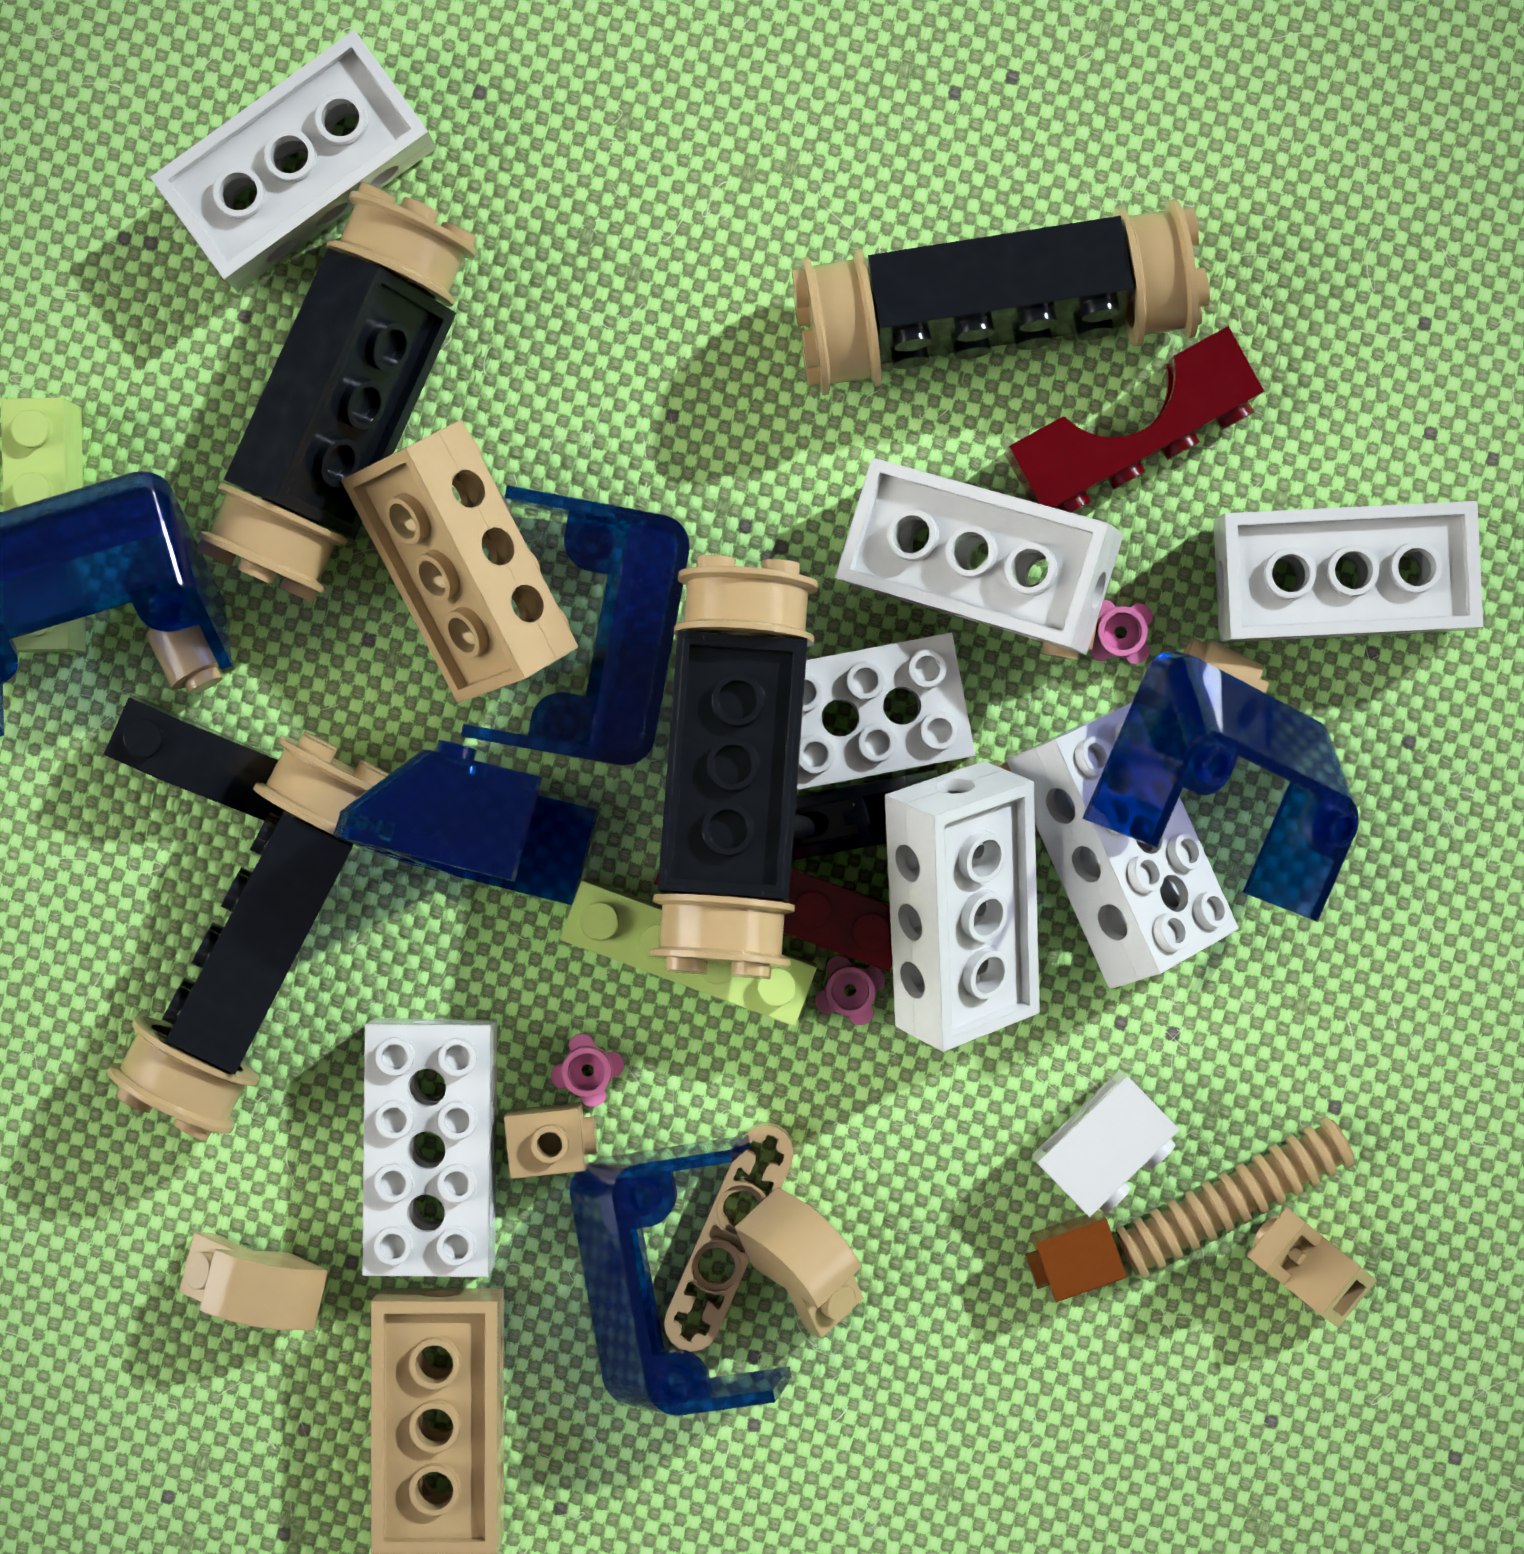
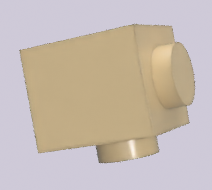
(549, 1140)

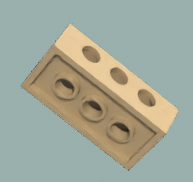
(450, 539)
(405, 1447)

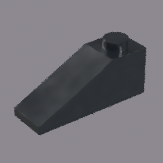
(192, 757)
(846, 816)

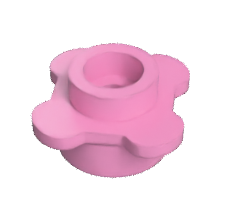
(1133, 645)
(857, 1006)
(570, 1073)

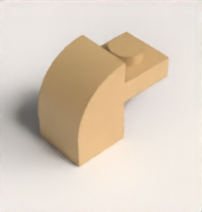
(804, 1256)
(1310, 1266)
(251, 1285)

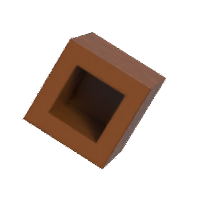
(1075, 1256)

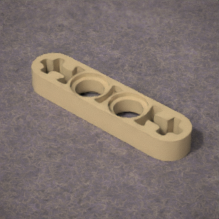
(720, 1233)

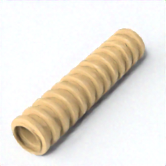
(1235, 1196)

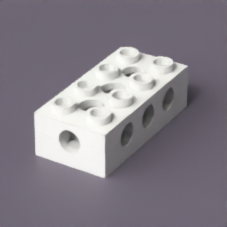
(260, 138)
(959, 518)
(1374, 538)
(877, 745)
(1133, 900)
(963, 904)
(395, 1171)

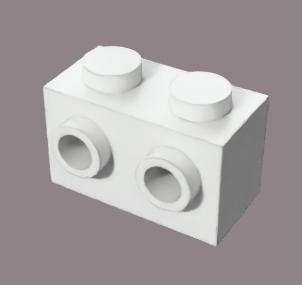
(1107, 1145)

